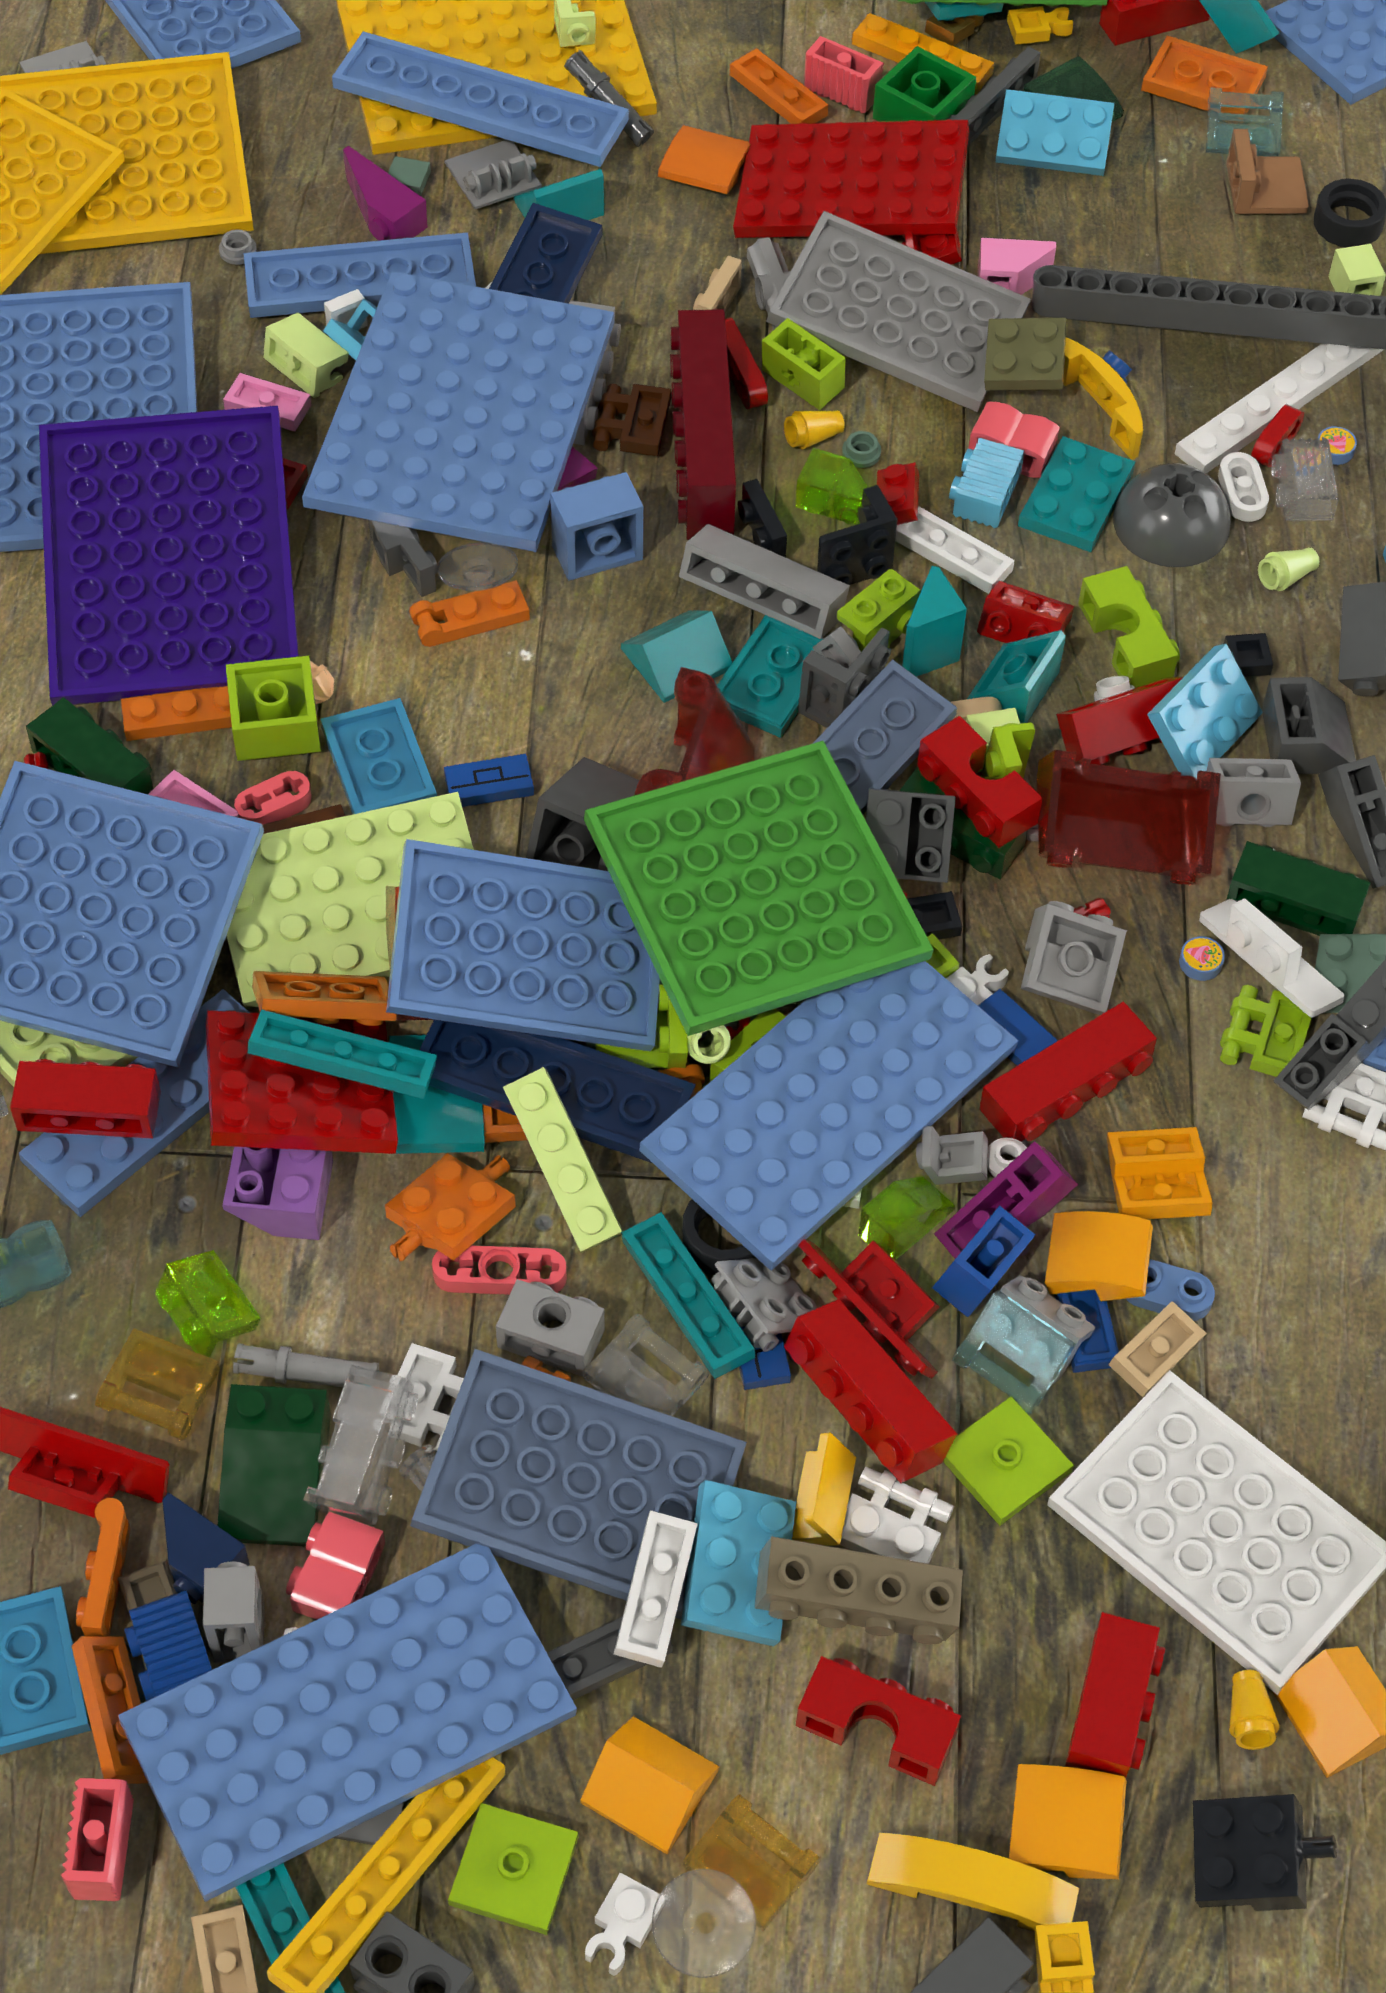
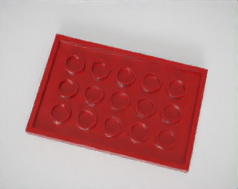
(867, 173)

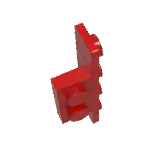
(884, 1294)
(75, 1467)

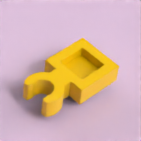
(1035, 25)

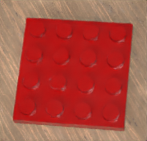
(289, 1106)

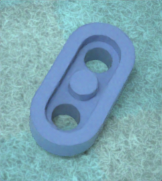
(1170, 1286)

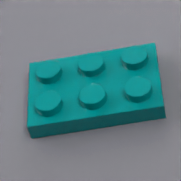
(1076, 494)

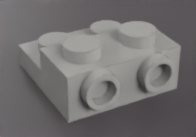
(1072, 957)

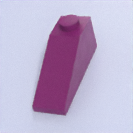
(385, 203)
(1024, 1189)

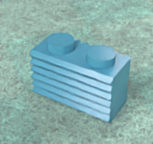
(987, 482)

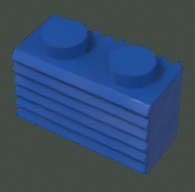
(169, 1644)

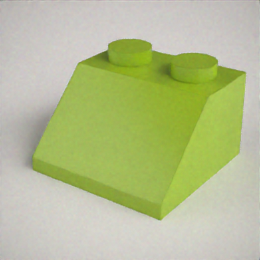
(272, 708)

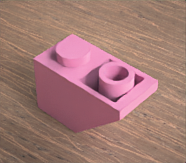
(1013, 261)

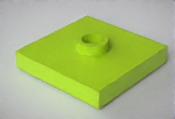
(1006, 1461)
(513, 1868)

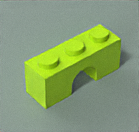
(1119, 603)

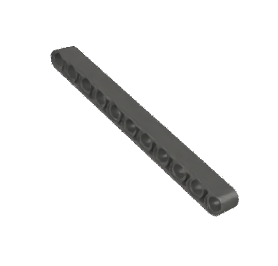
(1210, 306)

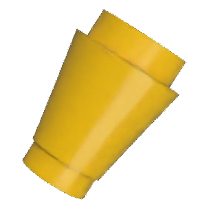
(811, 427)
(1251, 1713)

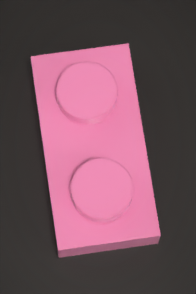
(255, 392)

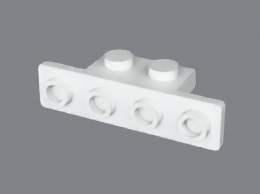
(1271, 954)

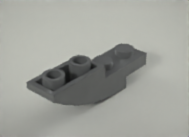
(401, 550)
(1338, 1044)

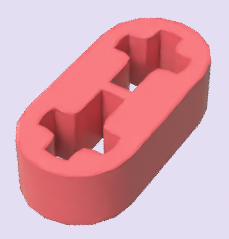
(273, 799)

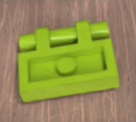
(1280, 1035)

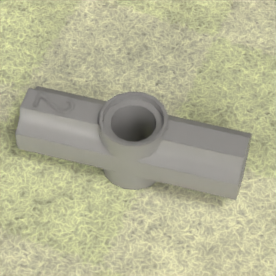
(768, 270)

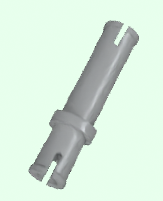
(289, 1365)

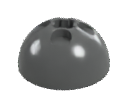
(1172, 516)

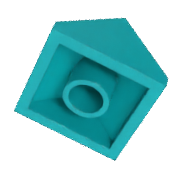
(1241, 22)
(576, 196)
(934, 627)
(684, 641)
(1022, 673)

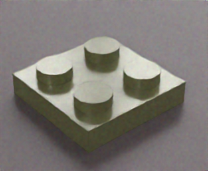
(1025, 354)

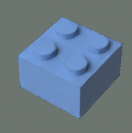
(597, 526)

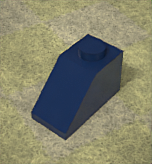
(196, 1545)

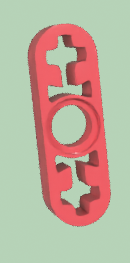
(486, 1255)

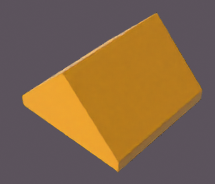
(1337, 1708)
(648, 1783)

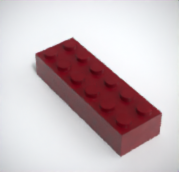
(702, 421)

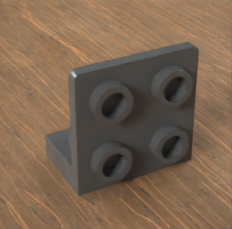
(831, 688)

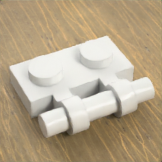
(1361, 1092)
(432, 1378)
(879, 1531)

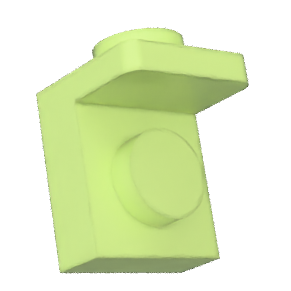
(573, 26)

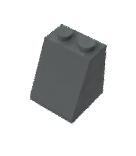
(1363, 638)
(559, 822)

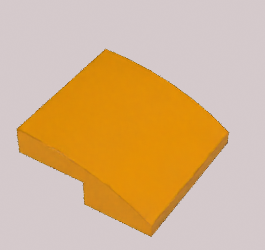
(1159, 1173)
(1099, 1253)
(1068, 1820)

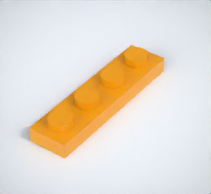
(897, 41)

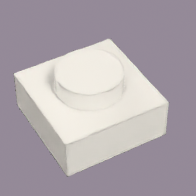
(343, 307)

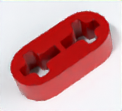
(1282, 426)

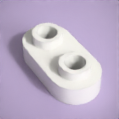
(1247, 493)

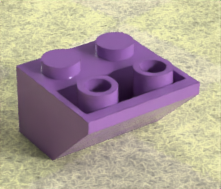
(279, 1189)

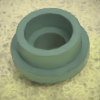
(862, 449)

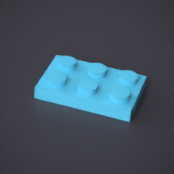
(1054, 132)
(1205, 712)
(725, 1561)

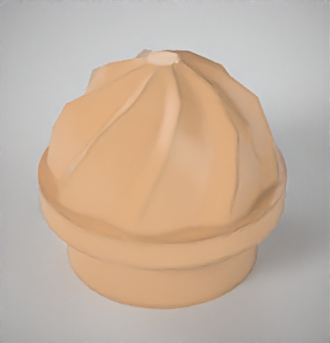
(322, 683)

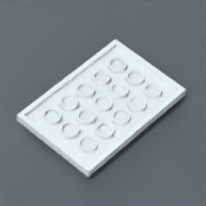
(1222, 1530)

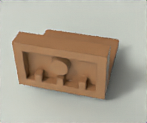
(1264, 183)

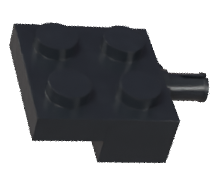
(1253, 1852)

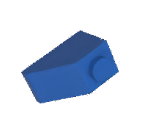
(983, 1261)

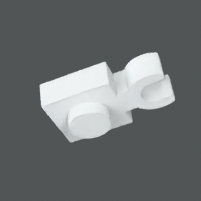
(979, 983)
(625, 1917)

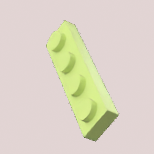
(563, 1160)

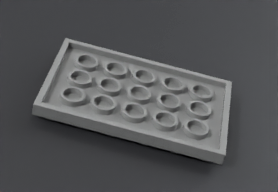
(895, 309)

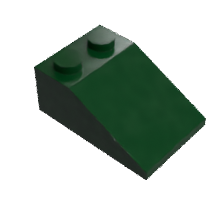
(271, 1462)

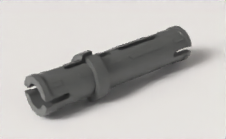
(598, 87)

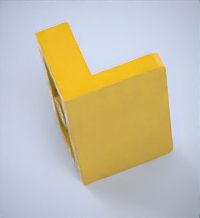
(824, 1492)

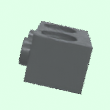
(421, 1962)

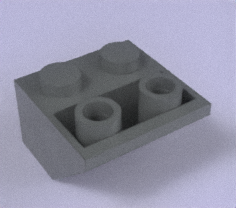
(1306, 725)
(912, 832)

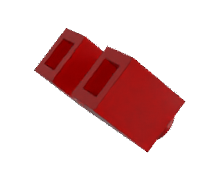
(997, 807)
(844, 1695)

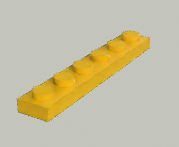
(381, 1880)

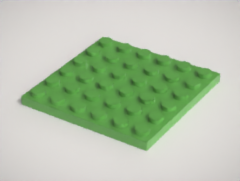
(756, 887)

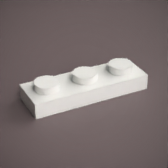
(955, 550)
(655, 1589)

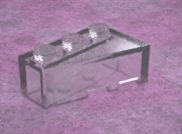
(364, 1445)

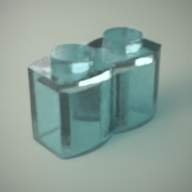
(31, 1261)

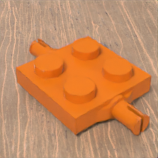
(449, 1207)

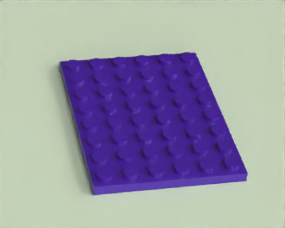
(164, 551)

